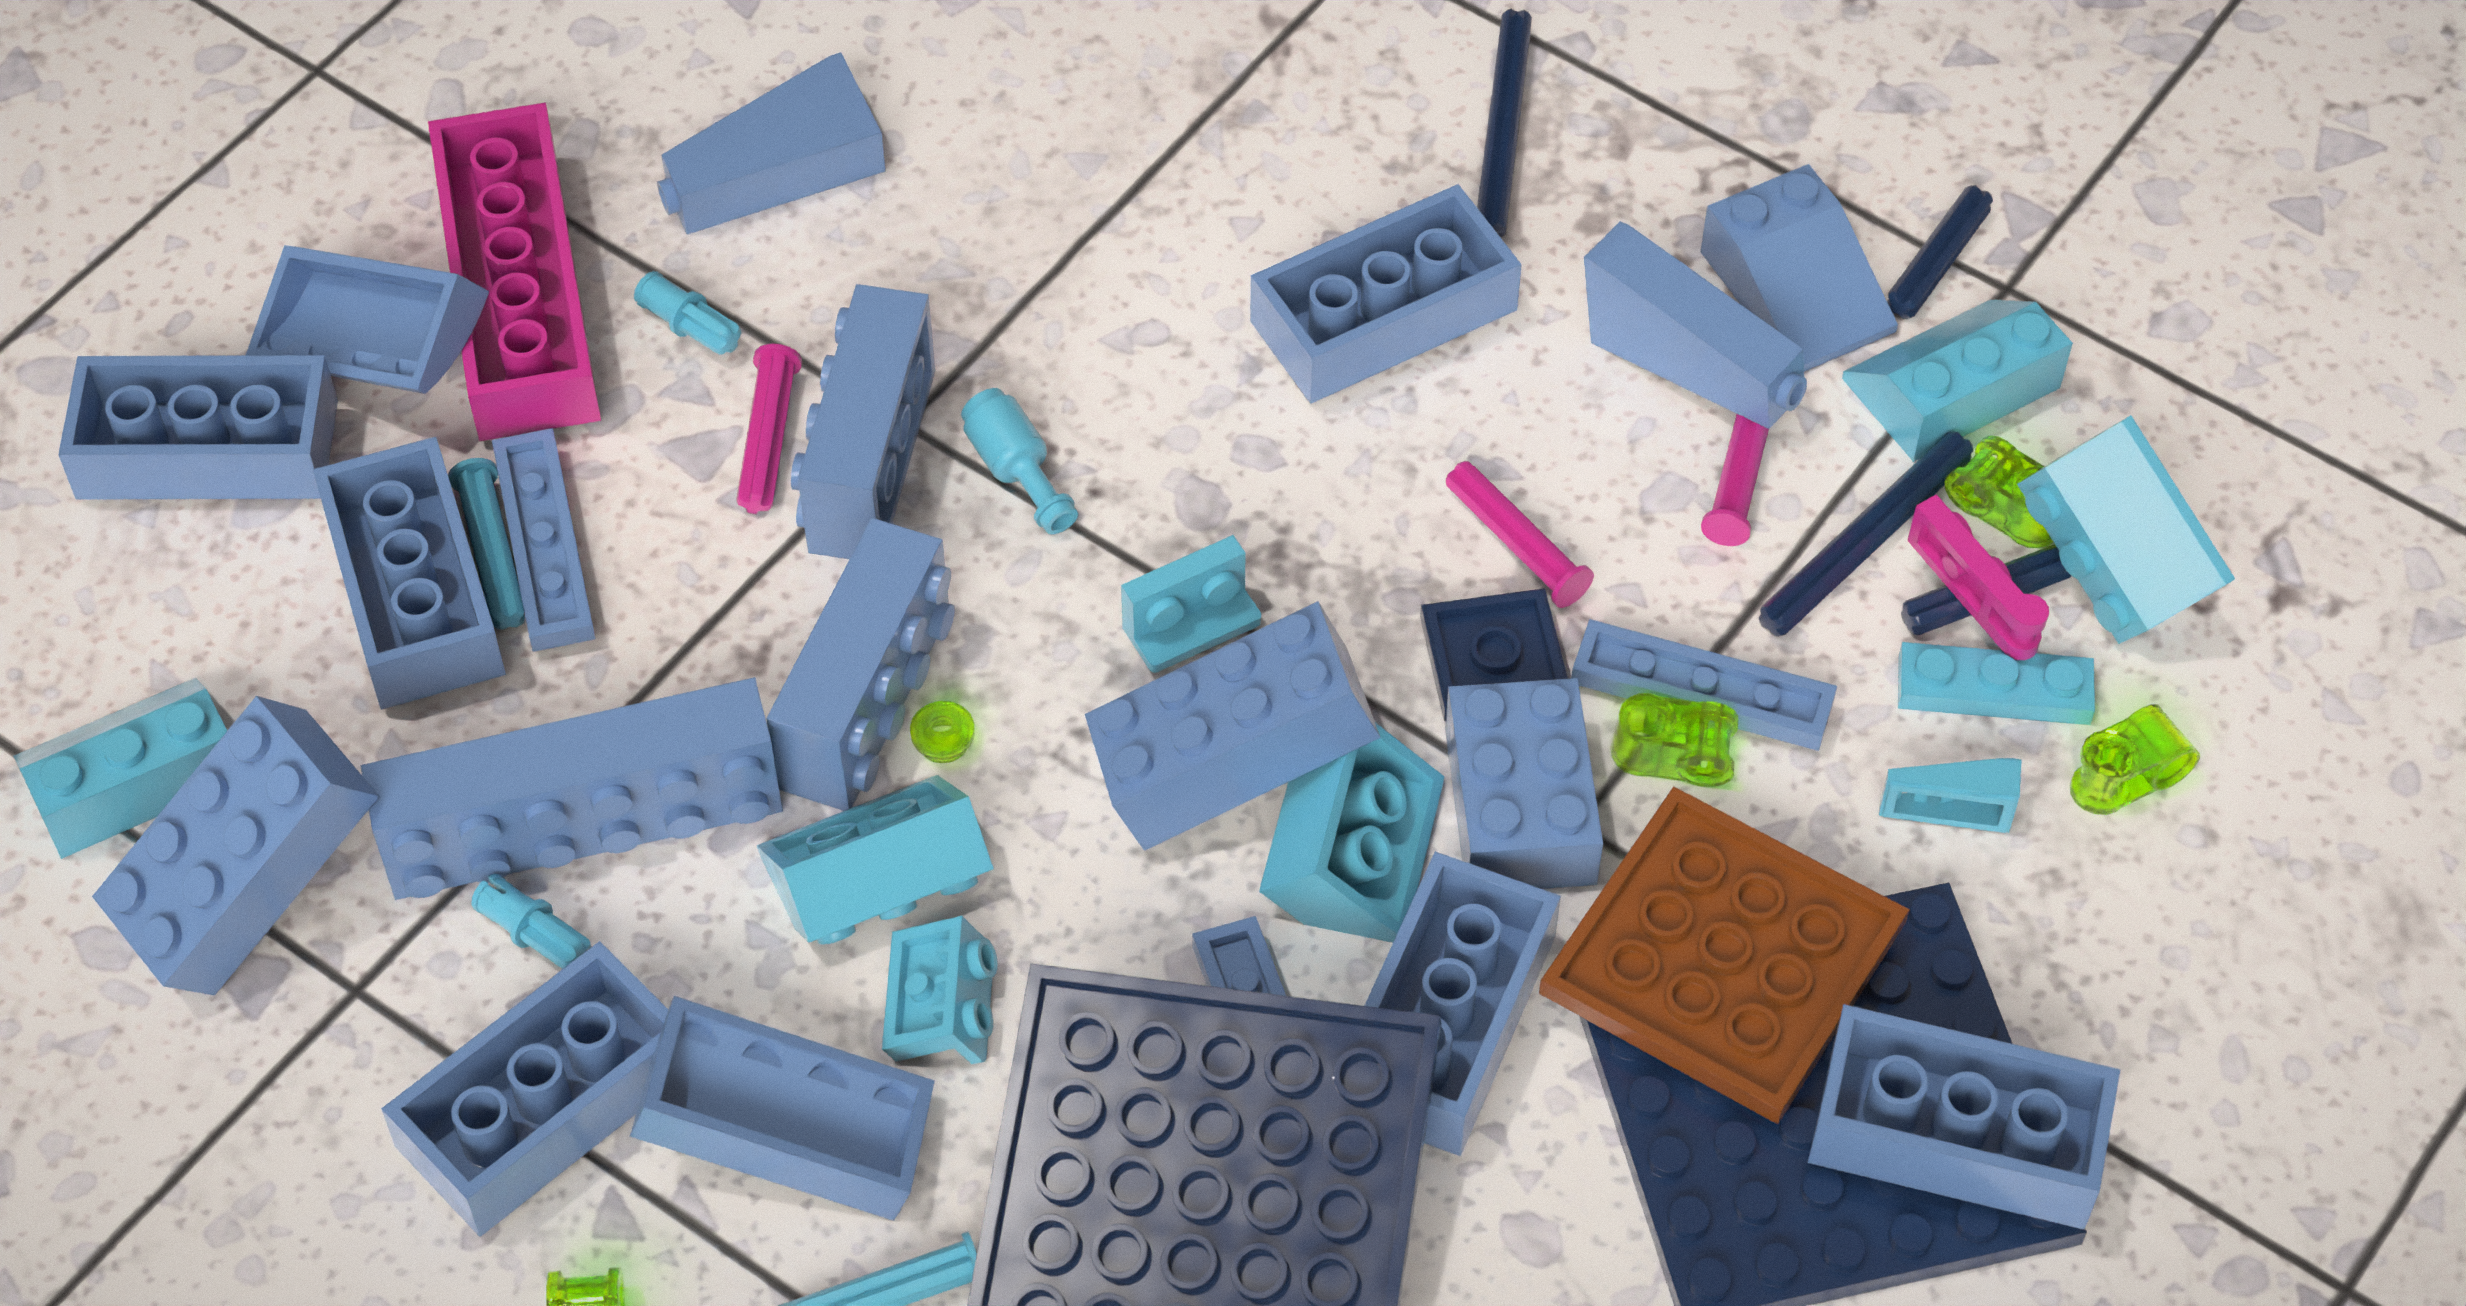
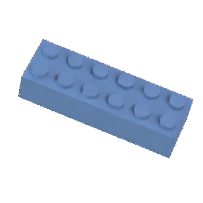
(573, 789)

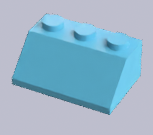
(1962, 373)
(2125, 531)
(120, 766)
(1354, 840)
(877, 859)

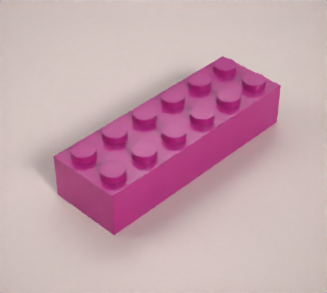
(512, 237)

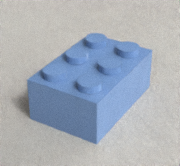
(1524, 781)

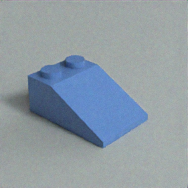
(1798, 265)

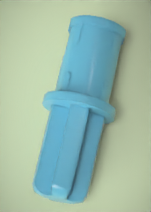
(687, 313)
(529, 921)

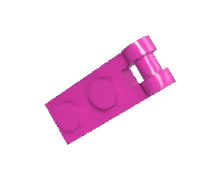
(1978, 579)

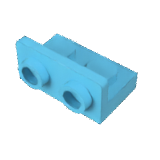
(1189, 605)
(939, 991)

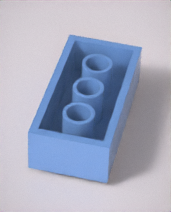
(1384, 293)
(866, 418)
(198, 427)
(409, 573)
(861, 665)
(1231, 726)
(235, 846)
(1473, 959)
(531, 1089)
(1965, 1116)

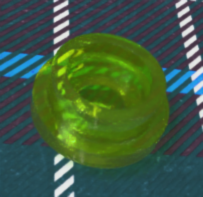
(942, 745)

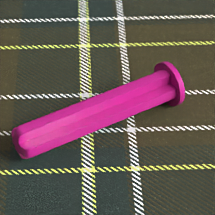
(766, 425)
(1728, 519)
(1520, 535)

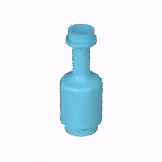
(1004, 431)

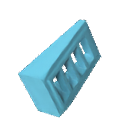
(1955, 794)

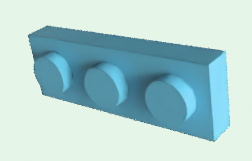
(1995, 684)

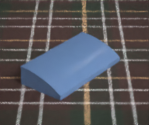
(368, 317)
(784, 1109)

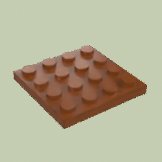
(1724, 953)

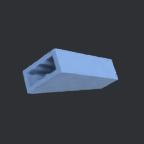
(775, 150)
(1688, 330)

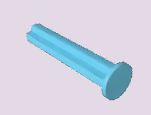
(475, 484)
(904, 1281)

